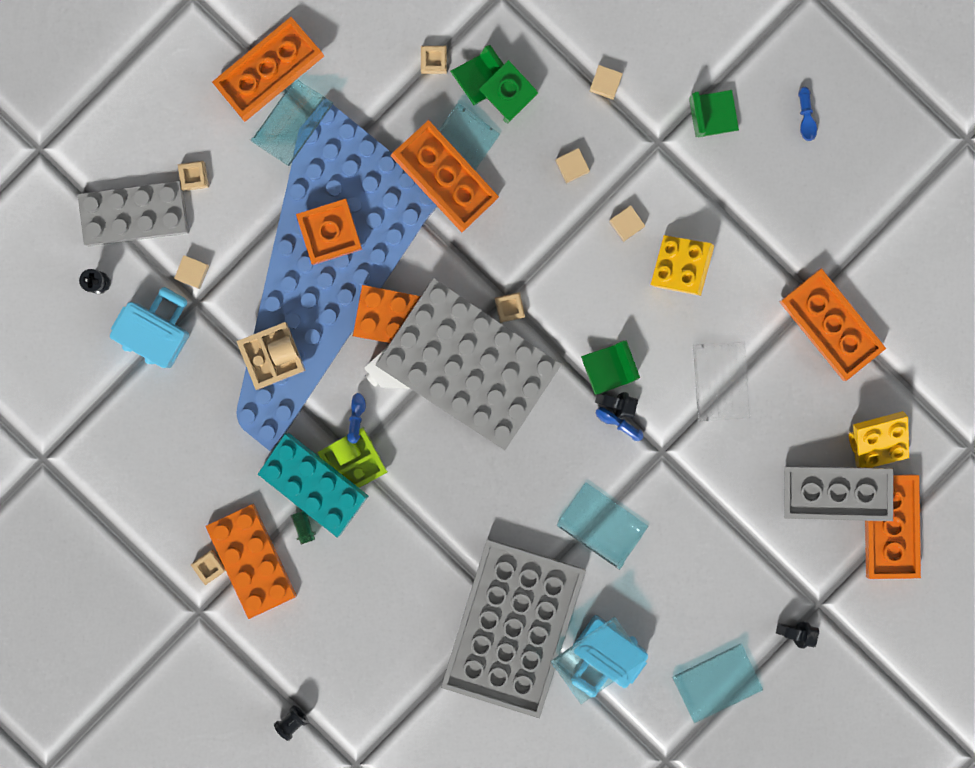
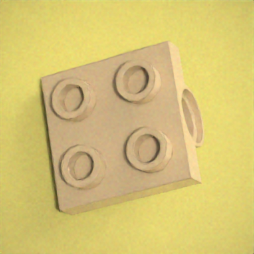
(271, 356)

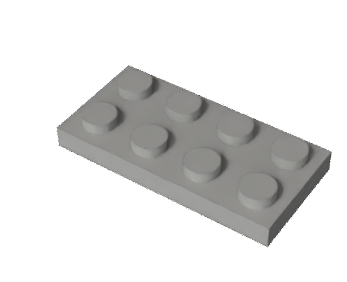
(132, 213)
(838, 493)

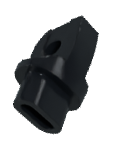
(622, 405)
(802, 634)

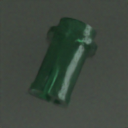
(303, 527)

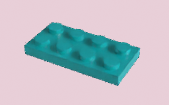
(313, 485)

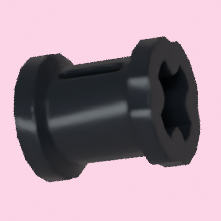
(91, 274)
(286, 730)

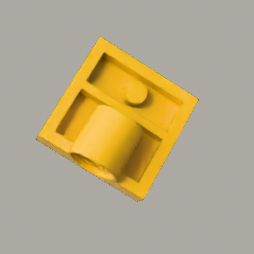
(682, 265)
(880, 440)

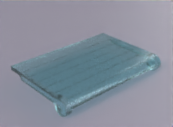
(292, 122)
(468, 135)
(602, 525)
(597, 660)
(717, 683)

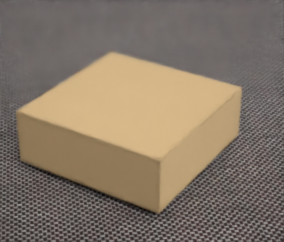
(433, 59)
(606, 82)
(572, 165)
(193, 176)
(627, 223)
(191, 272)
(509, 307)
(208, 567)

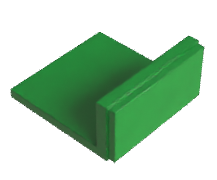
(476, 73)
(508, 91)
(713, 113)
(610, 367)

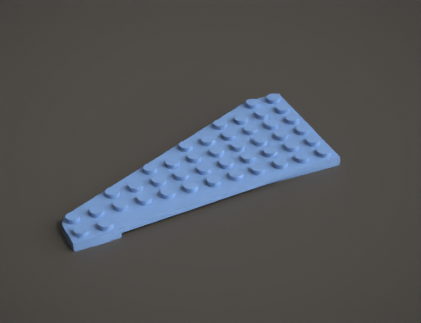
(324, 297)

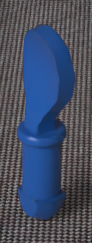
(808, 126)
(358, 407)
(609, 418)

